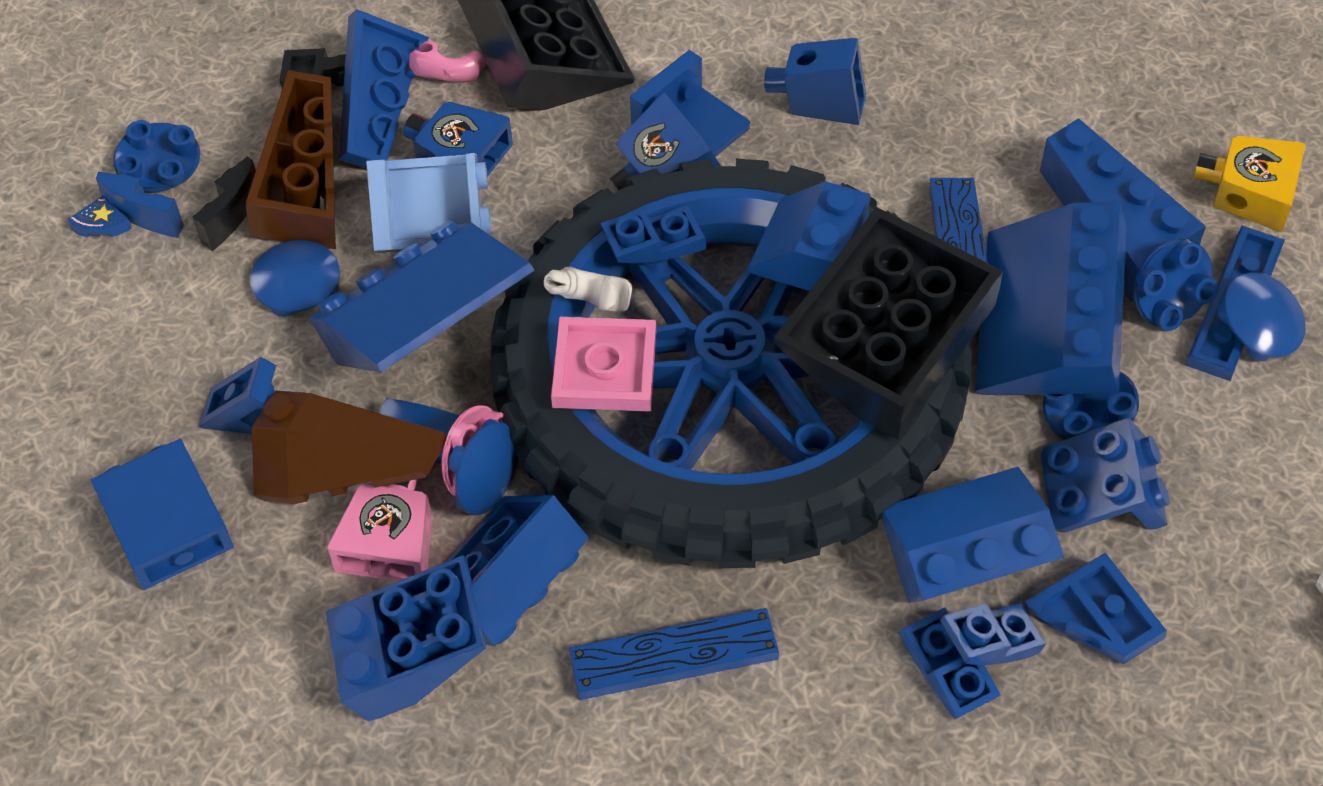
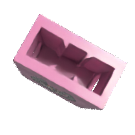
(383, 533)

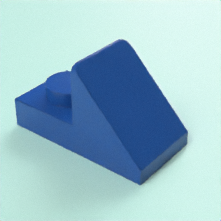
(239, 398)

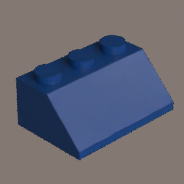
(969, 534)
(517, 557)

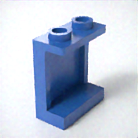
(162, 513)

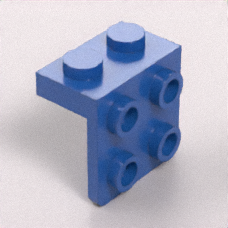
(1104, 477)

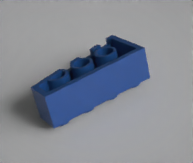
(1088, 169)

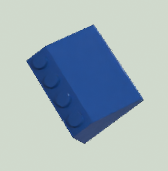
(416, 296)
(1056, 303)

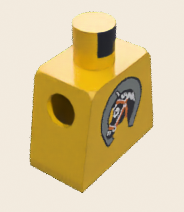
(1255, 178)

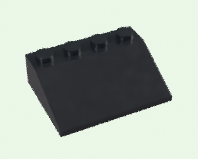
(547, 50)
(889, 320)

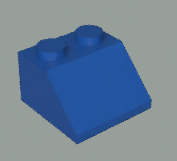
(809, 233)

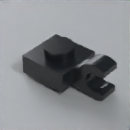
(314, 62)

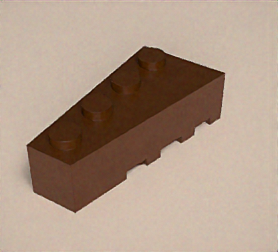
(295, 174)

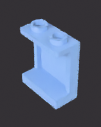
(423, 193)

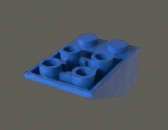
(405, 639)

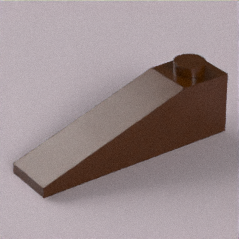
(326, 445)

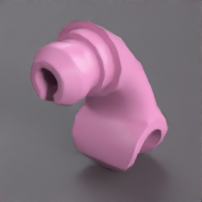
(431, 64)

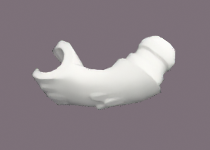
(604, 291)

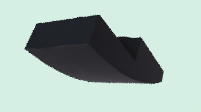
(226, 212)

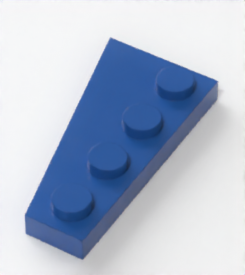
(374, 86)

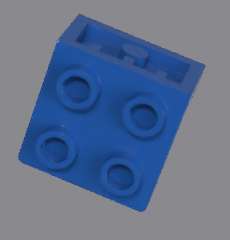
(708, 115)

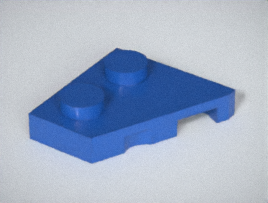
(1099, 611)

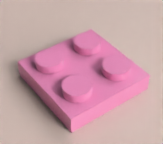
(604, 364)

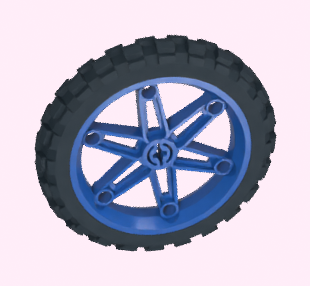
(668, 505)

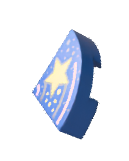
(99, 219)

